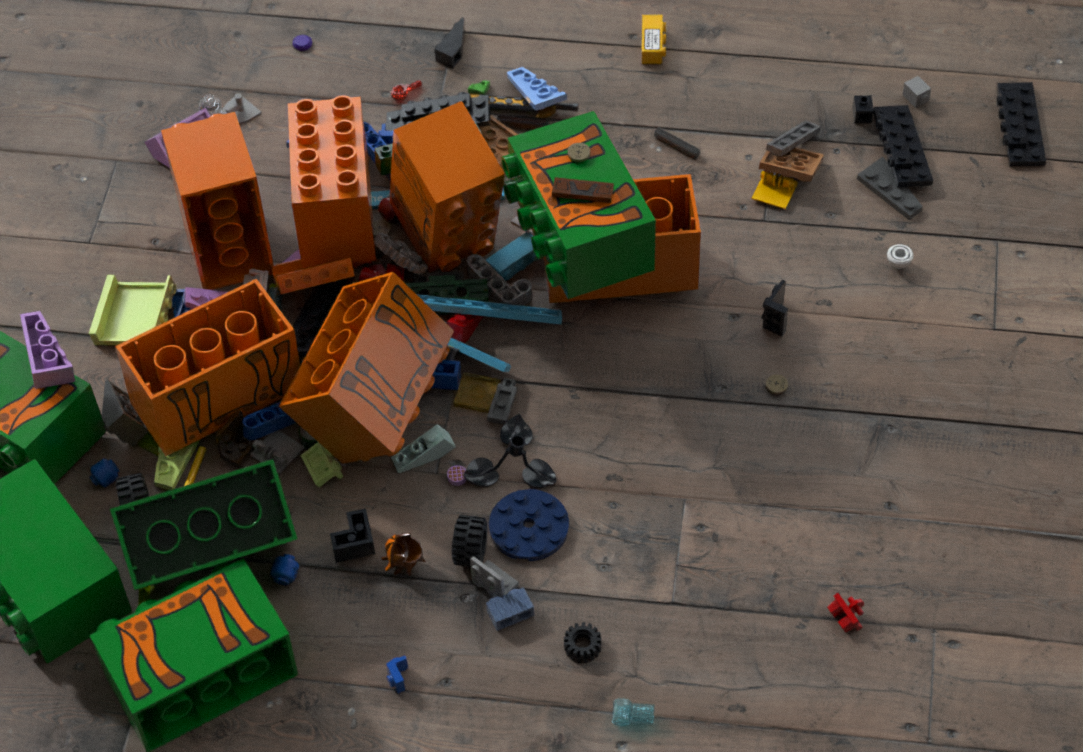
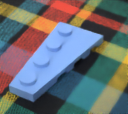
(535, 90)

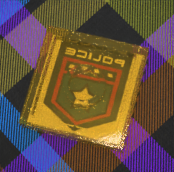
(476, 392)

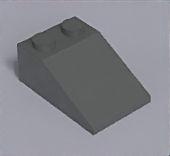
(121, 416)

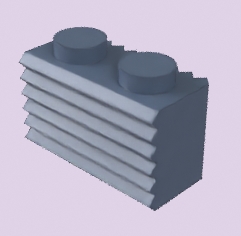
(510, 608)

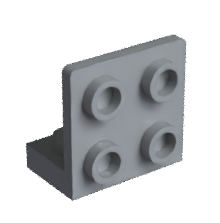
(492, 578)

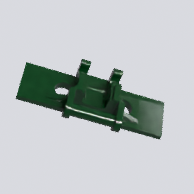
(448, 285)

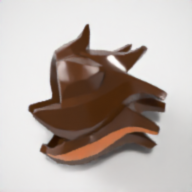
(403, 553)

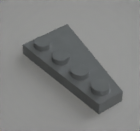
(880, 180)

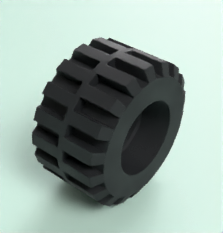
(131, 488)
(469, 539)

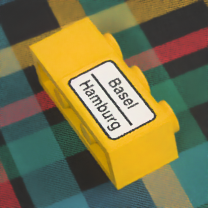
(653, 39)

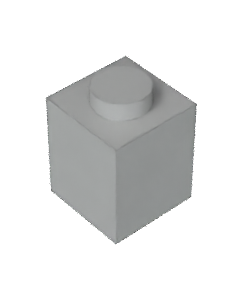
(916, 91)

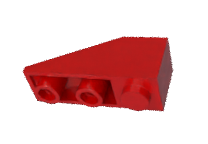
(463, 326)

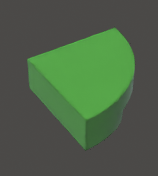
(479, 88)

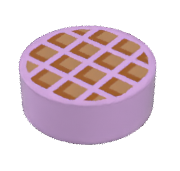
(456, 475)

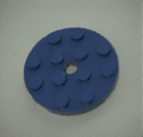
(532, 543)

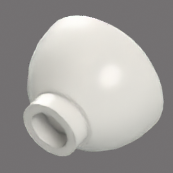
(899, 256)

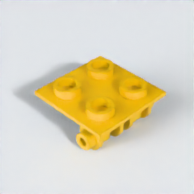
(774, 189)

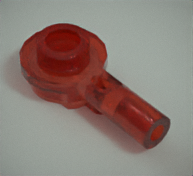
(400, 92)

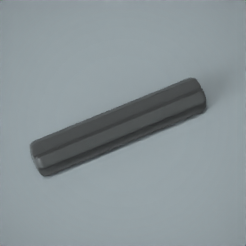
(677, 142)

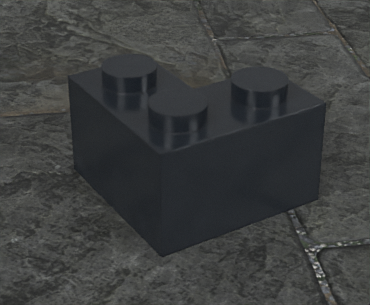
(356, 540)

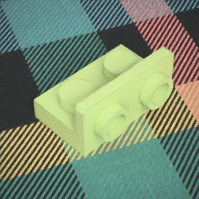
(321, 464)

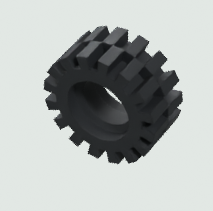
(582, 632)

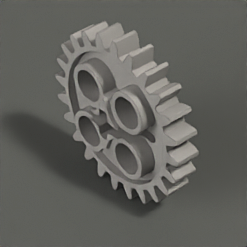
(400, 253)

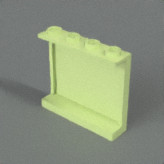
(130, 309)

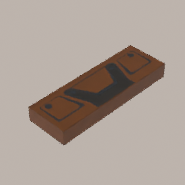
(582, 190)

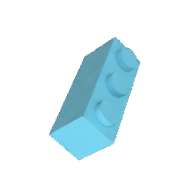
(513, 257)

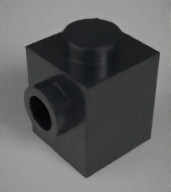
(863, 109)

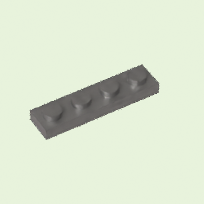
(793, 138)

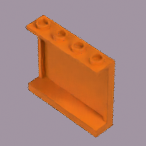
(292, 277)

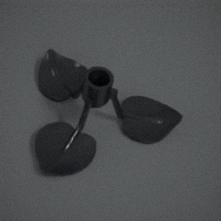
(516, 435)

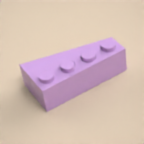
(45, 356)

